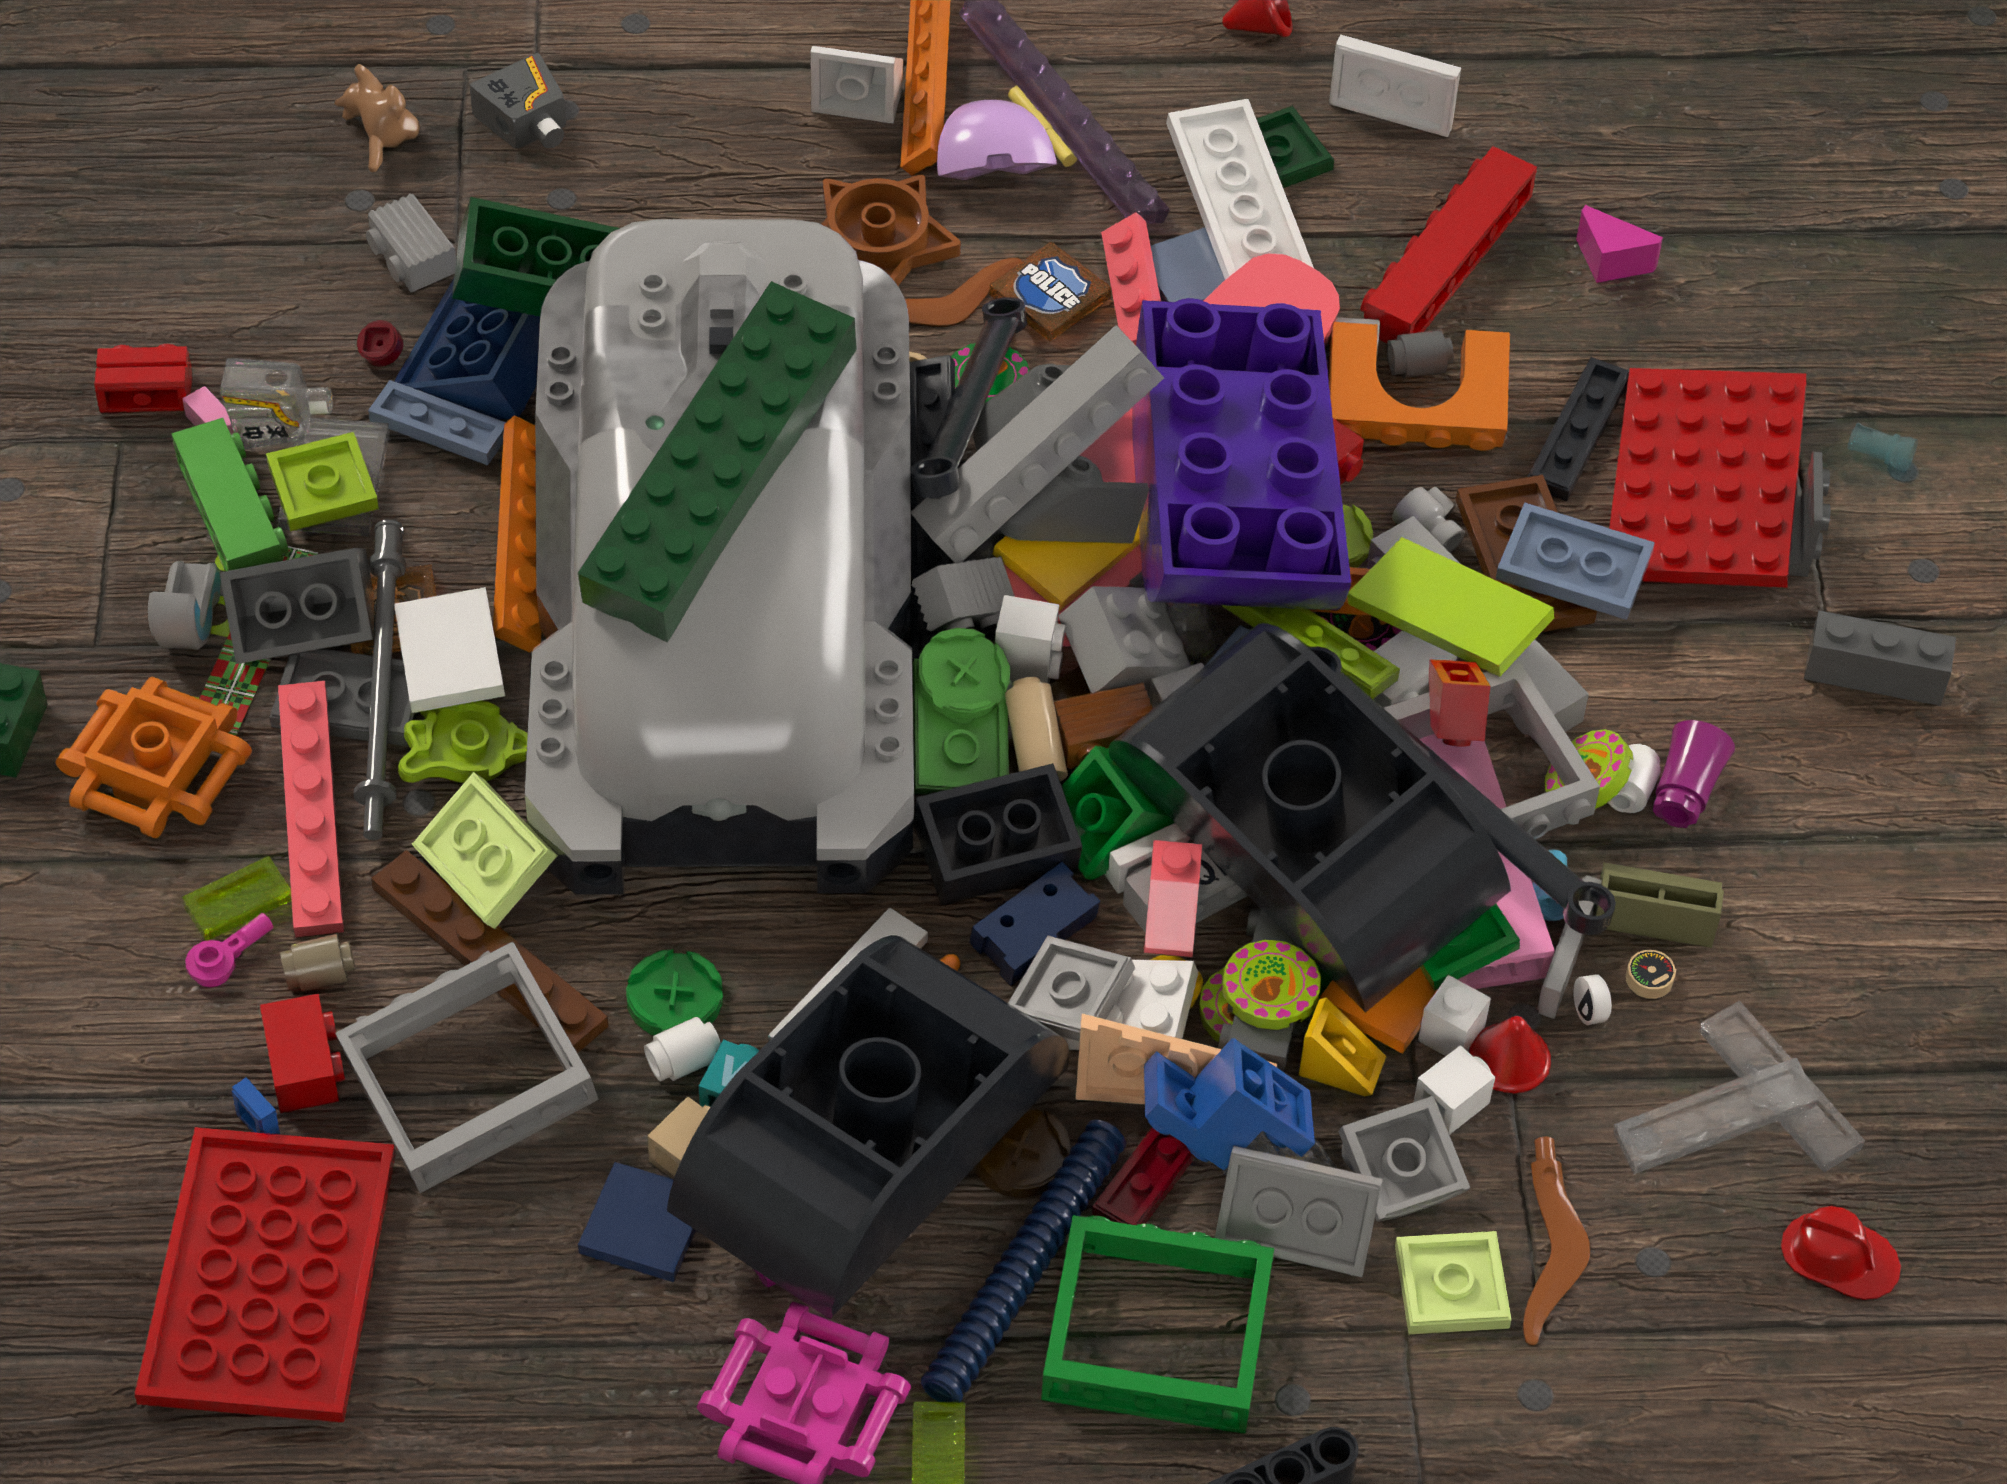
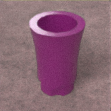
(1691, 771)

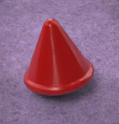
(1260, 17)
(1513, 1054)

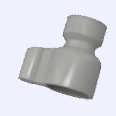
(1431, 510)

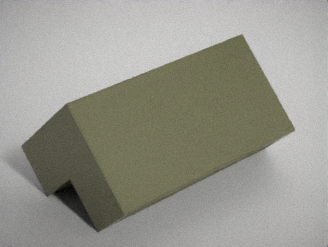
(1663, 904)

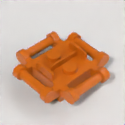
(149, 754)

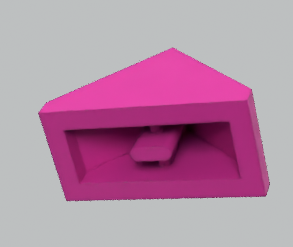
(1616, 247)

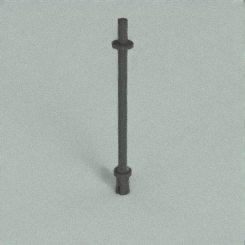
(387, 566)

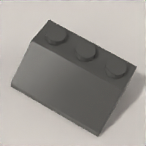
(299, 604)

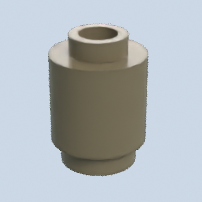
(317, 963)

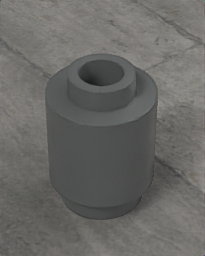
(1419, 354)

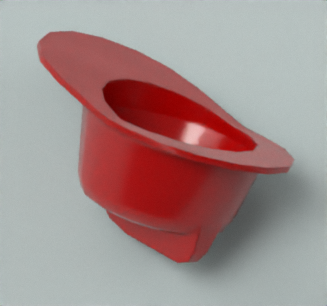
(1841, 1253)

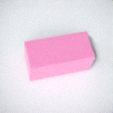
(205, 407)

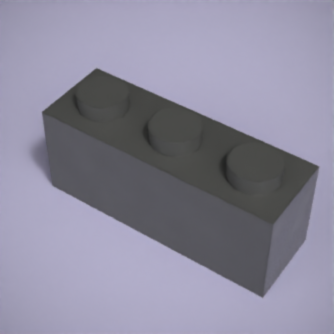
(1880, 658)

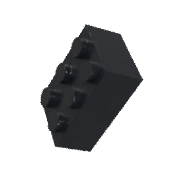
(996, 833)

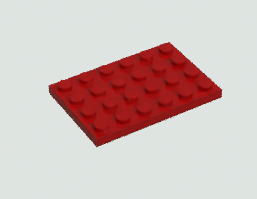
(1711, 473)
(267, 1275)

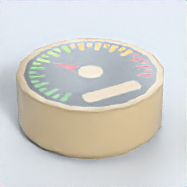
(1650, 974)

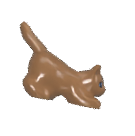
(381, 112)

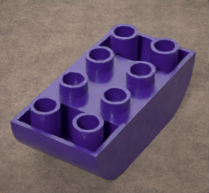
(1239, 459)

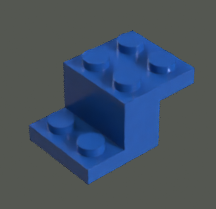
(1227, 1104)

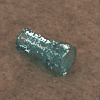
(1892, 449)

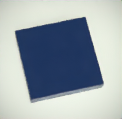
(634, 1227)

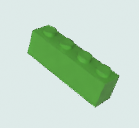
(228, 496)

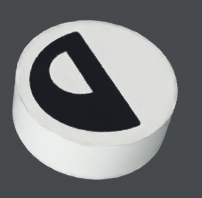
(1592, 999)

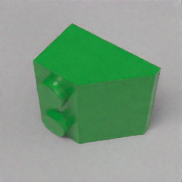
(1108, 810)

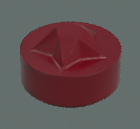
(380, 343)

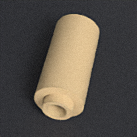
(1035, 725)

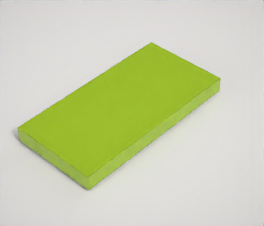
(1451, 606)

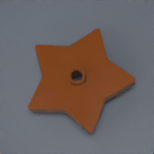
(888, 223)

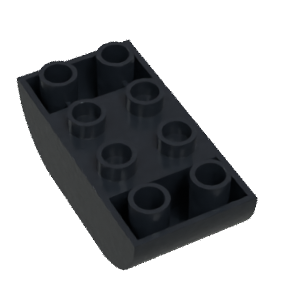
(1316, 811)
(860, 1120)

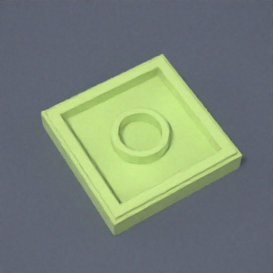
(1452, 1282)

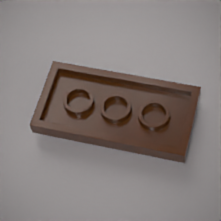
(1490, 518)

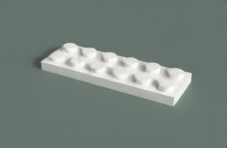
(1235, 184)

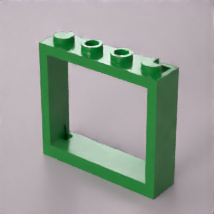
(1147, 1393)

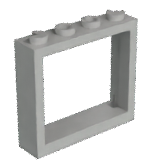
(1516, 689)
(504, 1123)

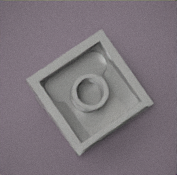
(1410, 1154)

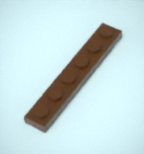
(462, 933)

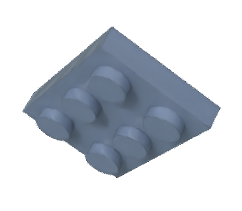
(1575, 561)

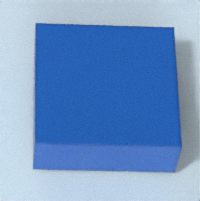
(254, 1108)

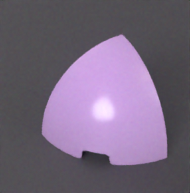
(992, 138)

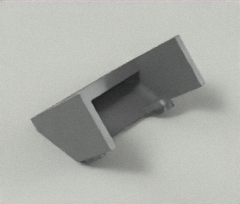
(1077, 501)

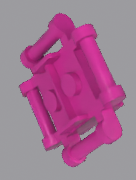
(804, 1398)

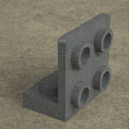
(1810, 517)

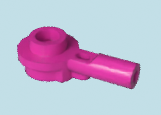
(214, 961)

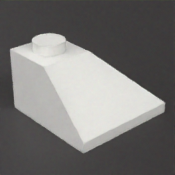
(855, 84)

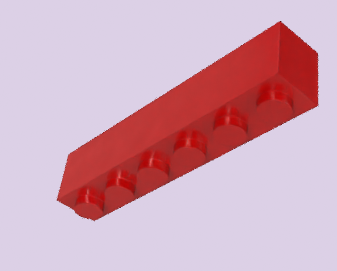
(1450, 244)

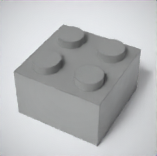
(1122, 638)

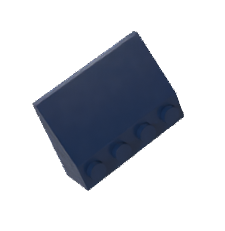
(476, 357)

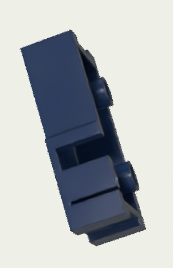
(1019, 927)

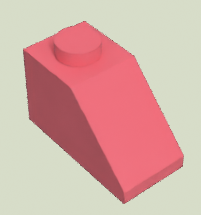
(1173, 898)

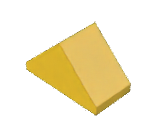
(1339, 1052)

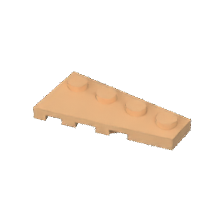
(1115, 1057)

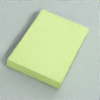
(484, 850)

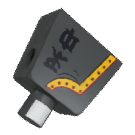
(521, 103)

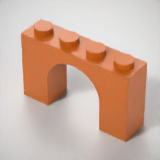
(1470, 417)

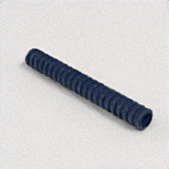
(1023, 1263)

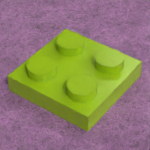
(322, 481)

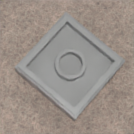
(1070, 982)

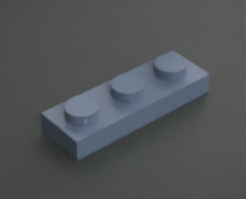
(438, 422)

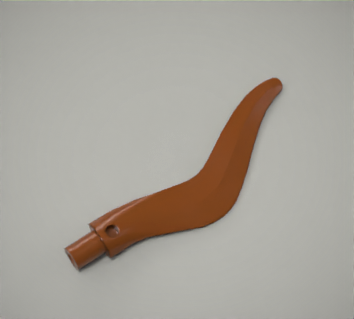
(960, 303)
(1567, 1238)

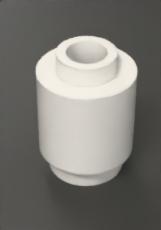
(1641, 781)
(682, 1049)

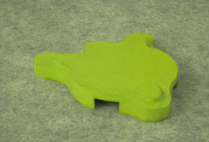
(461, 741)

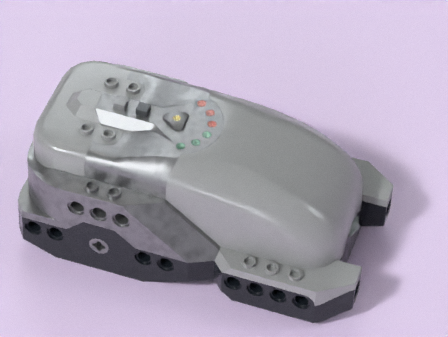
(787, 688)

